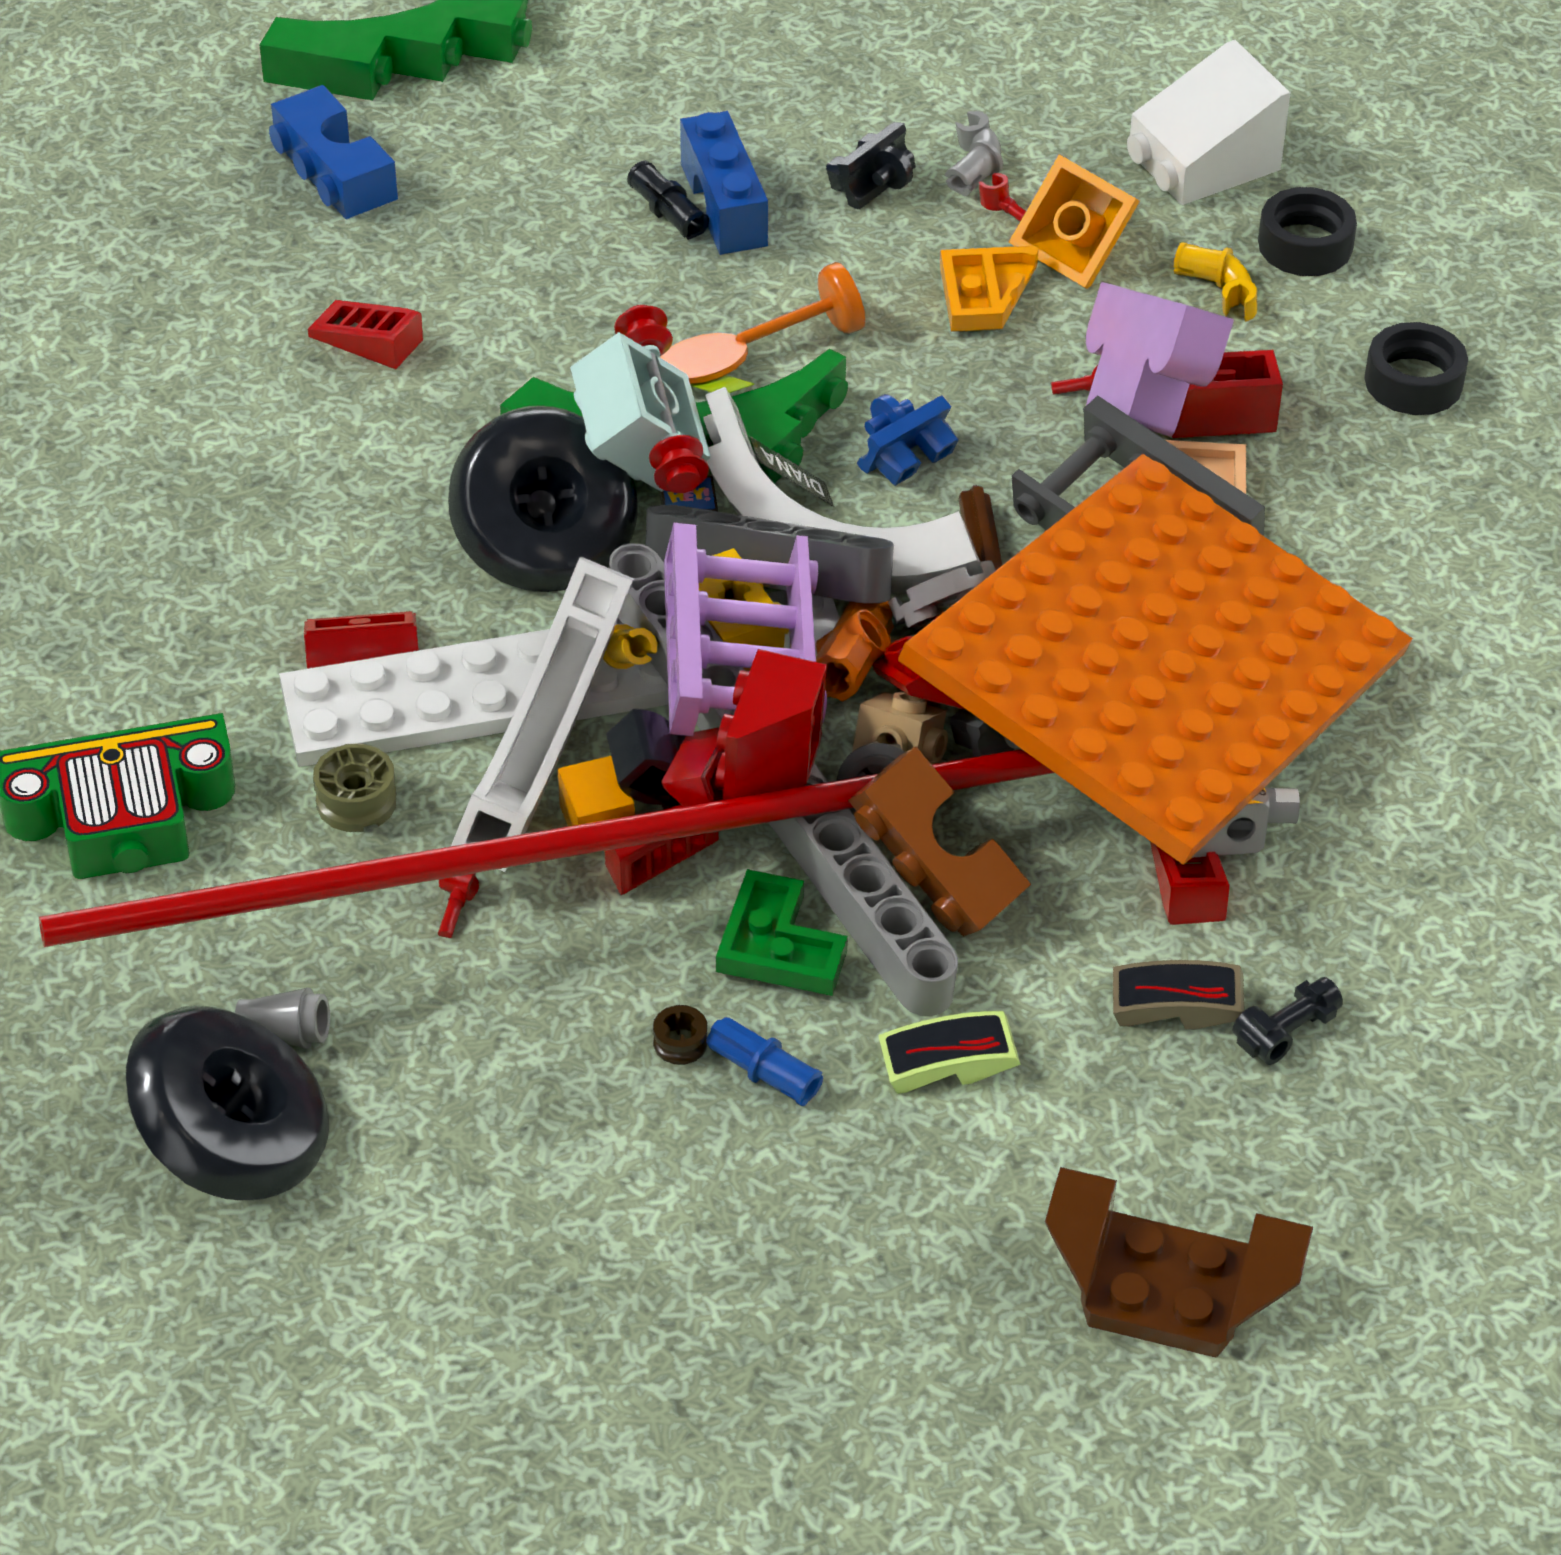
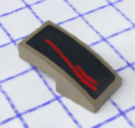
(1194, 990)

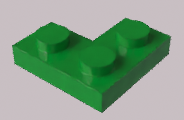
(768, 946)

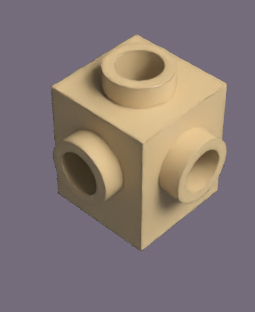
(902, 721)

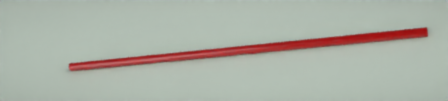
(501, 853)

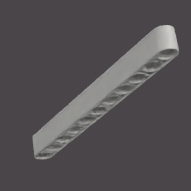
(828, 846)

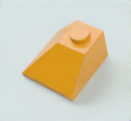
(1074, 221)

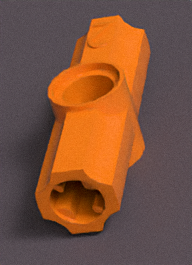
(854, 646)

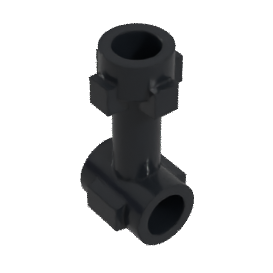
(1269, 1035)

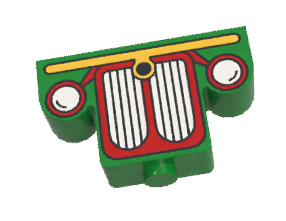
(118, 792)

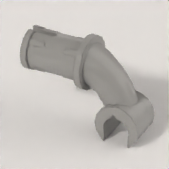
(982, 156)

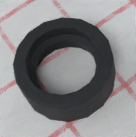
(1301, 254)
(1412, 393)

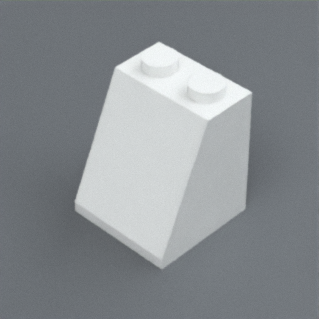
(1212, 126)

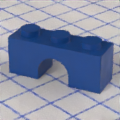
(316, 138)
(722, 170)

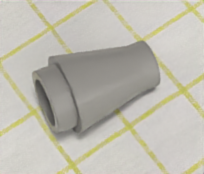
(294, 1016)

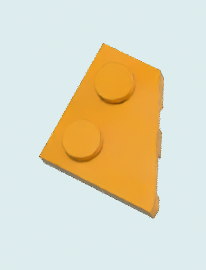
(985, 284)

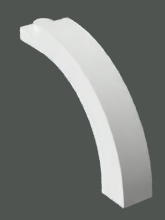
(919, 549)
(548, 706)

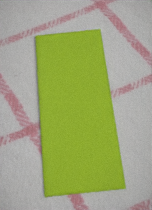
(731, 383)

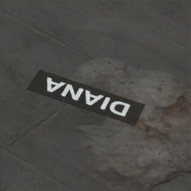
(791, 471)

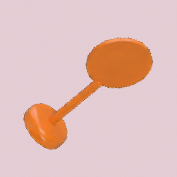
(717, 354)

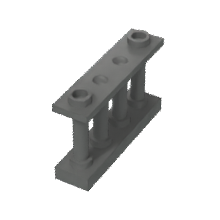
(1123, 439)

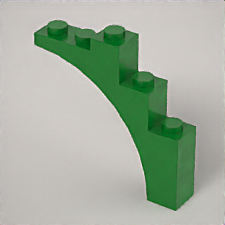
(363, 53)
(771, 414)

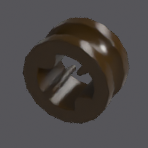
(683, 1050)

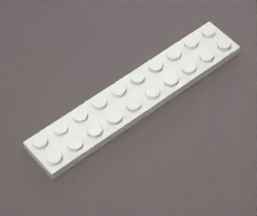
(455, 692)

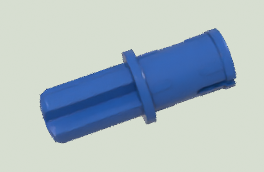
(765, 1060)

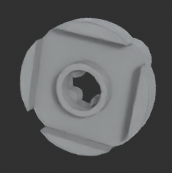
(936, 596)

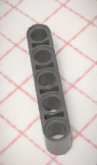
(848, 563)

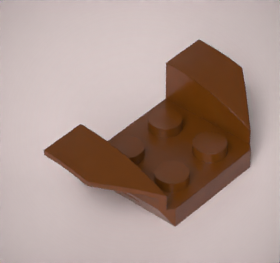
(1165, 1278)

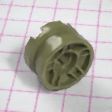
(354, 787)

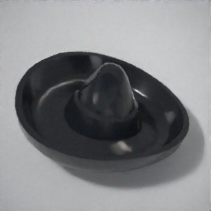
(537, 499)
(225, 1103)

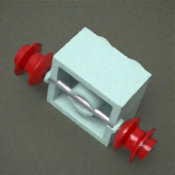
(640, 406)

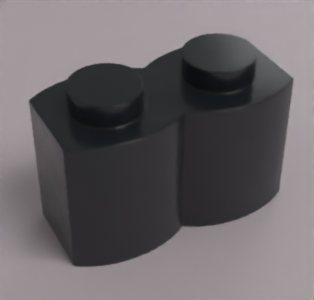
(642, 754)

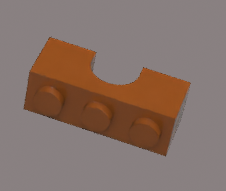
(900, 812)

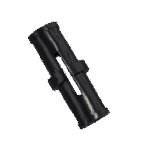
(659, 194)

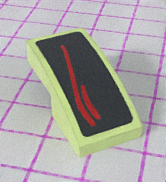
(959, 1044)

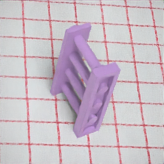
(689, 609)

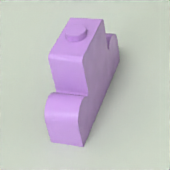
(1152, 353)

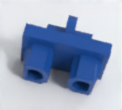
(898, 428)

